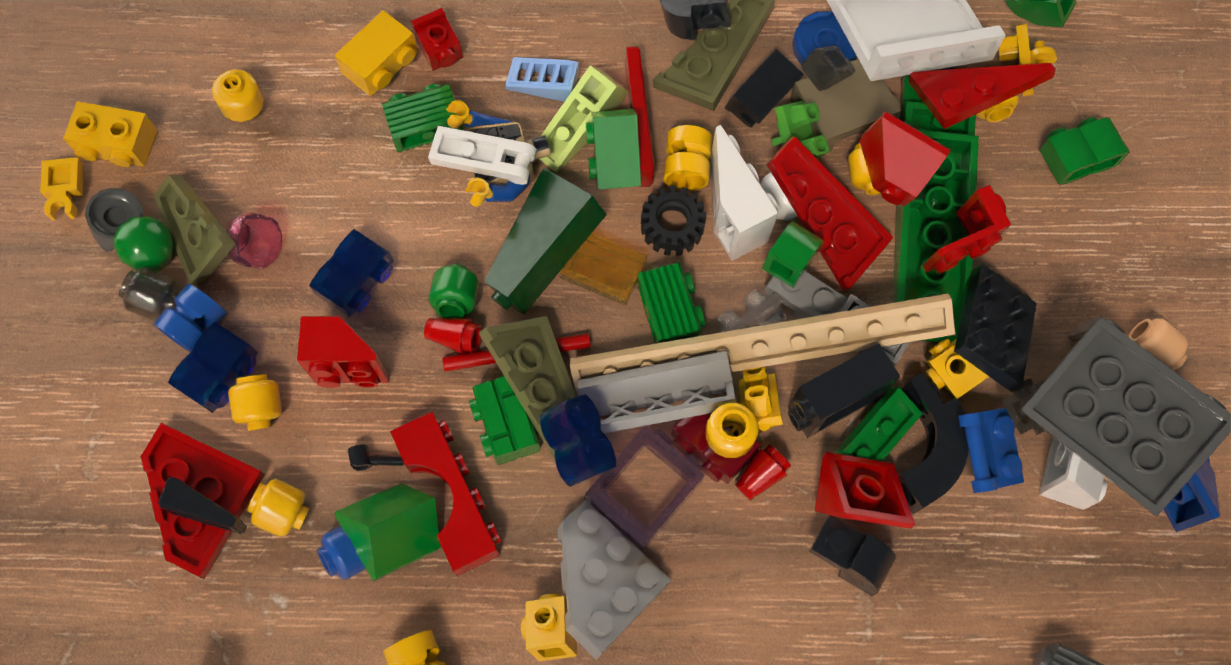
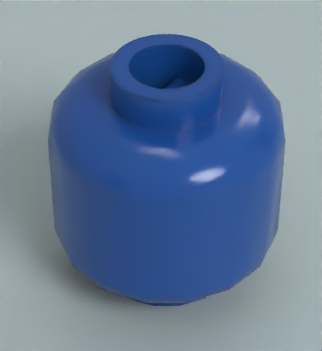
(339, 555)

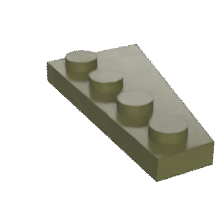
(531, 365)

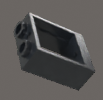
(842, 391)

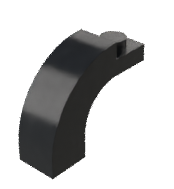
(945, 450)

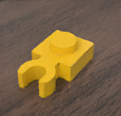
(59, 183)

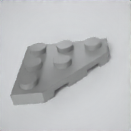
(603, 579)

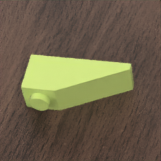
(567, 129)

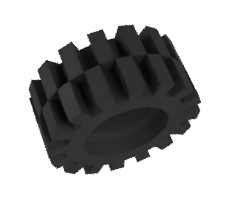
(674, 201)

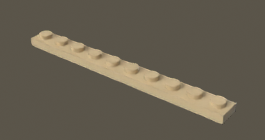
(789, 340)

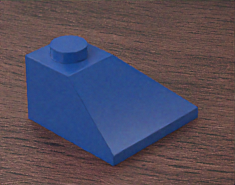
(1195, 501)

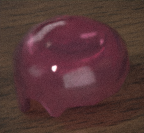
(256, 240)

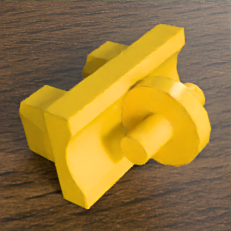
(1018, 47)
(761, 396)

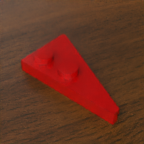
(966, 92)

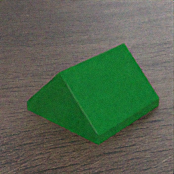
(391, 529)

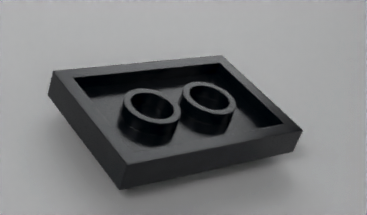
(996, 328)

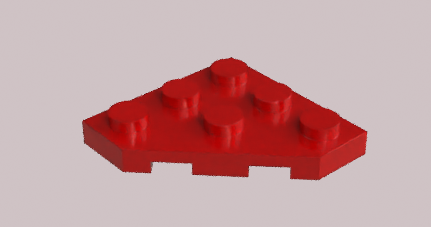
(209, 472)

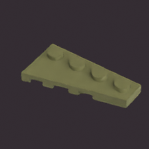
(714, 58)

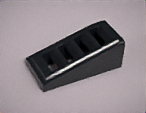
(190, 504)

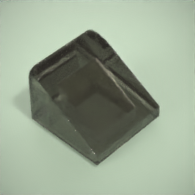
(827, 67)

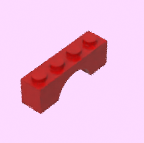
(465, 536)

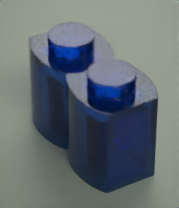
(352, 273)
(213, 367)
(577, 439)

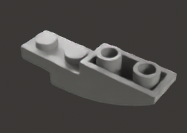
(815, 298)

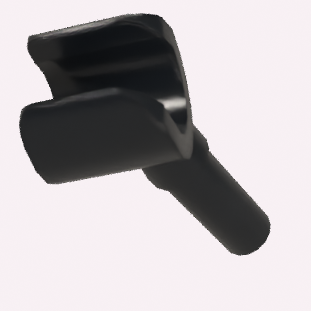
(361, 459)

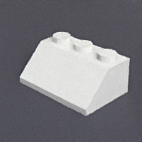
(1071, 478)

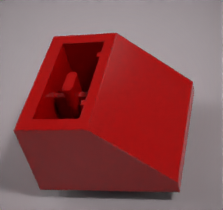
(337, 354)

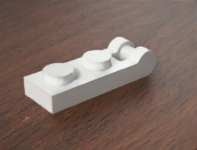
(481, 154)

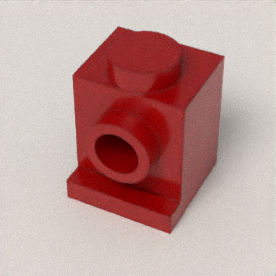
(437, 39)

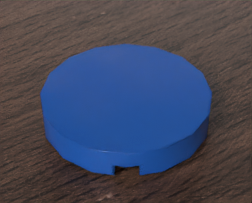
(820, 31)

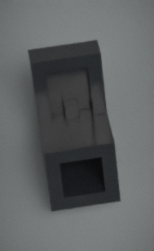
(687, 16)
(859, 557)

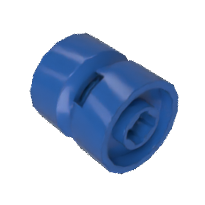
(190, 317)

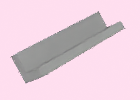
(658, 388)

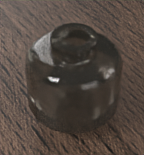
(148, 292)

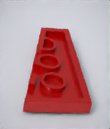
(830, 212)

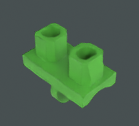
(796, 121)

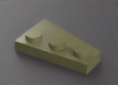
(194, 229)

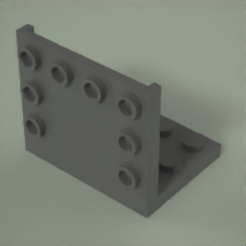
(1128, 414)

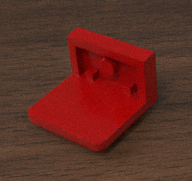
(983, 221)

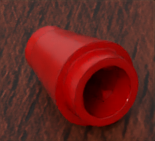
(454, 333)
(763, 472)

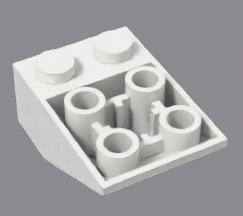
(739, 205)

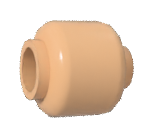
(1161, 341)

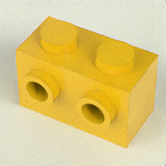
(377, 53)
(110, 134)

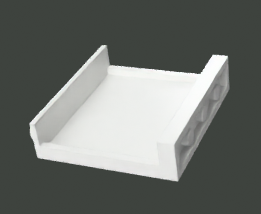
(914, 35)

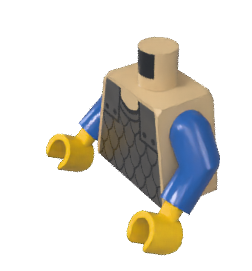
(488, 187)

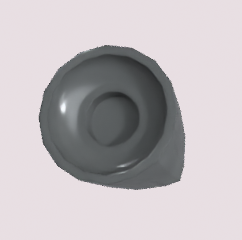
(108, 211)

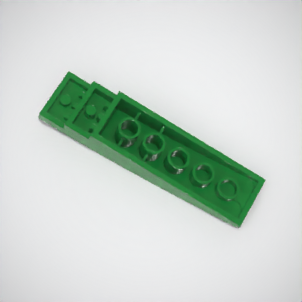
(932, 218)

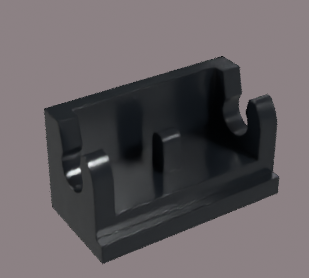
(764, 89)

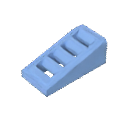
(552, 90)

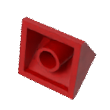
(862, 491)

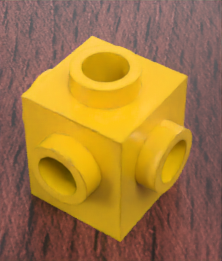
(956, 382)
(546, 628)

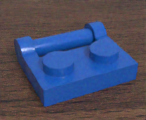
(992, 449)

